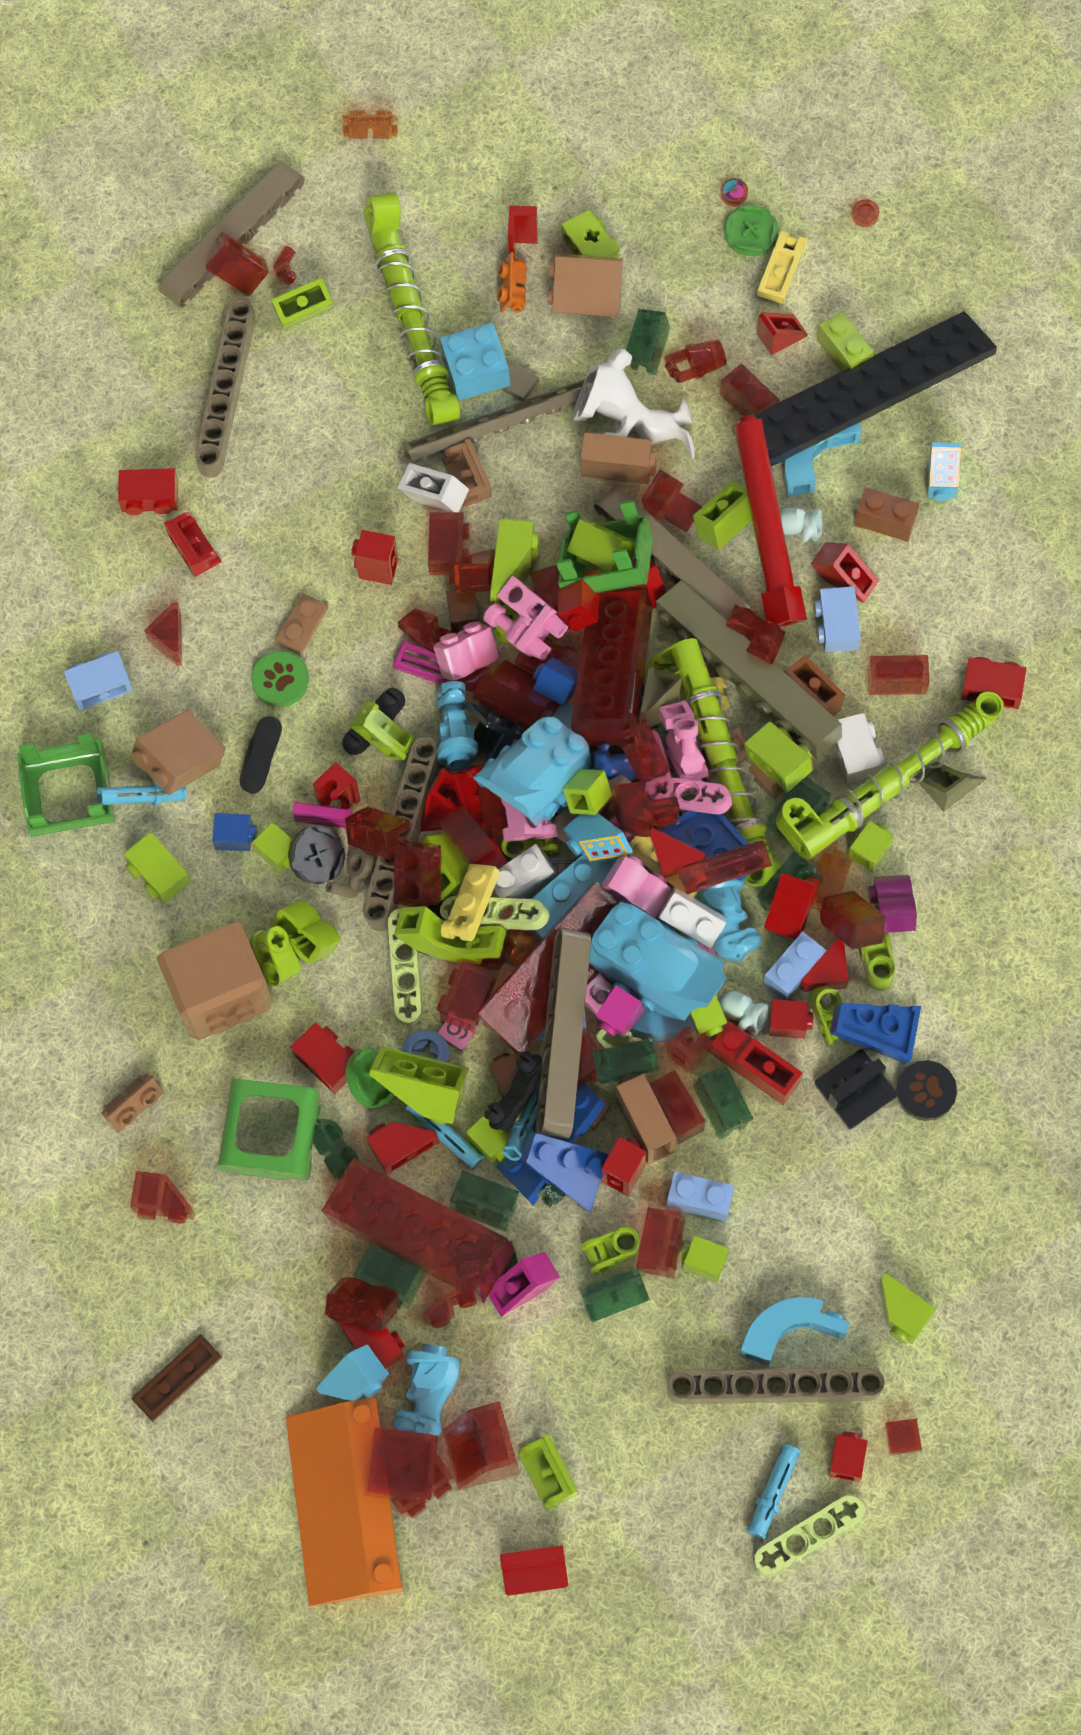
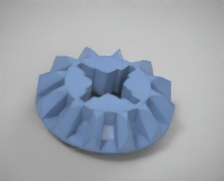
(420, 1040)

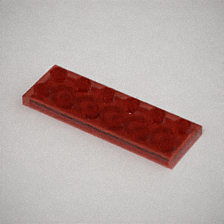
(520, 1003)

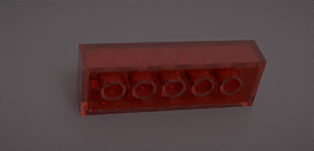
(613, 667)
(418, 1230)

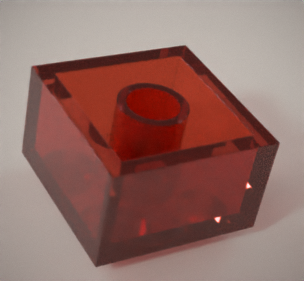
(401, 1465)

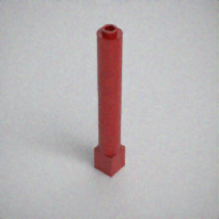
(782, 599)

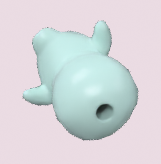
(799, 522)
(743, 1010)

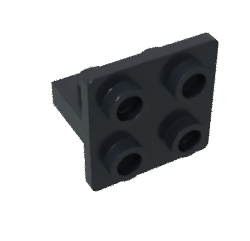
(493, 730)
(856, 1088)

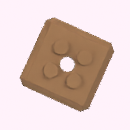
(215, 981)

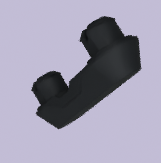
(389, 703)
(260, 754)
(504, 1114)

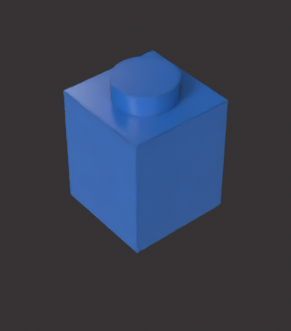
(556, 681)
(233, 832)

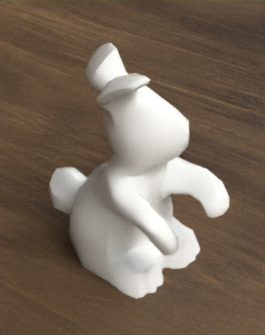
(612, 395)

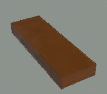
(176, 1378)

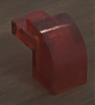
(665, 501)
(639, 814)

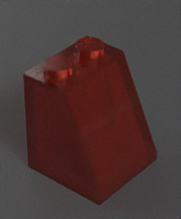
(480, 1447)

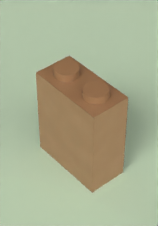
(585, 285)
(617, 458)
(177, 752)
(645, 1117)

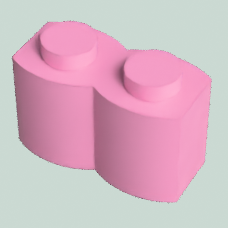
(466, 651)
(635, 885)

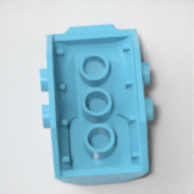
(537, 768)
(655, 962)

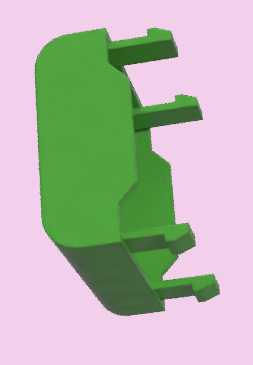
(632, 527)
(36, 762)
(291, 1166)

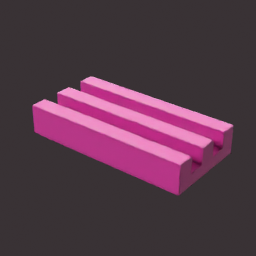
(420, 662)
(320, 815)

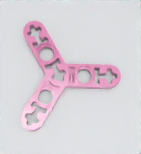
(678, 787)

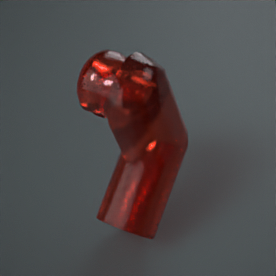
(282, 268)

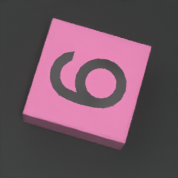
(597, 992)
(456, 1036)

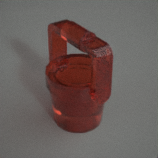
(701, 357)

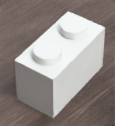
(433, 488)
(857, 749)
(525, 875)
(692, 917)

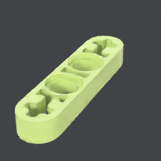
(516, 921)
(401, 967)
(810, 1538)

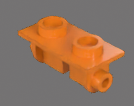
(512, 273)

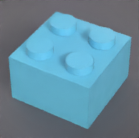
(475, 361)

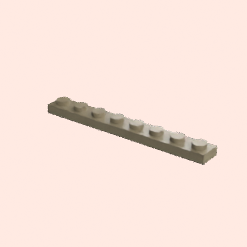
(495, 422)

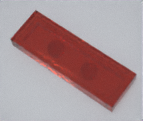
(724, 867)

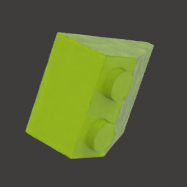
(514, 554)
(422, 1083)

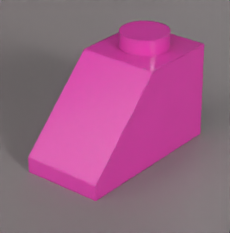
(619, 1012)
(523, 1282)

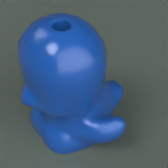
(612, 764)

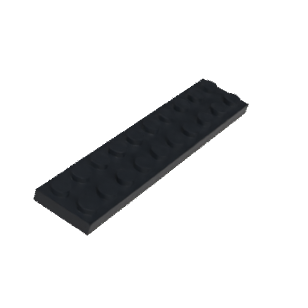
(873, 386)

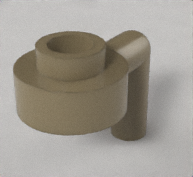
(359, 867)

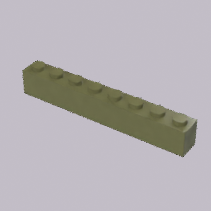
(755, 679)

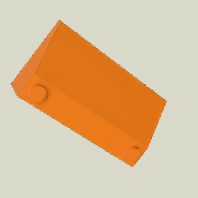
(343, 1533)

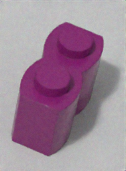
(895, 901)

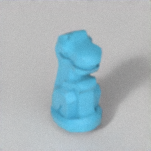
(455, 734)
(726, 899)
(431, 1385)

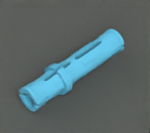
(109, 796)
(451, 1140)
(516, 1144)
(773, 1491)

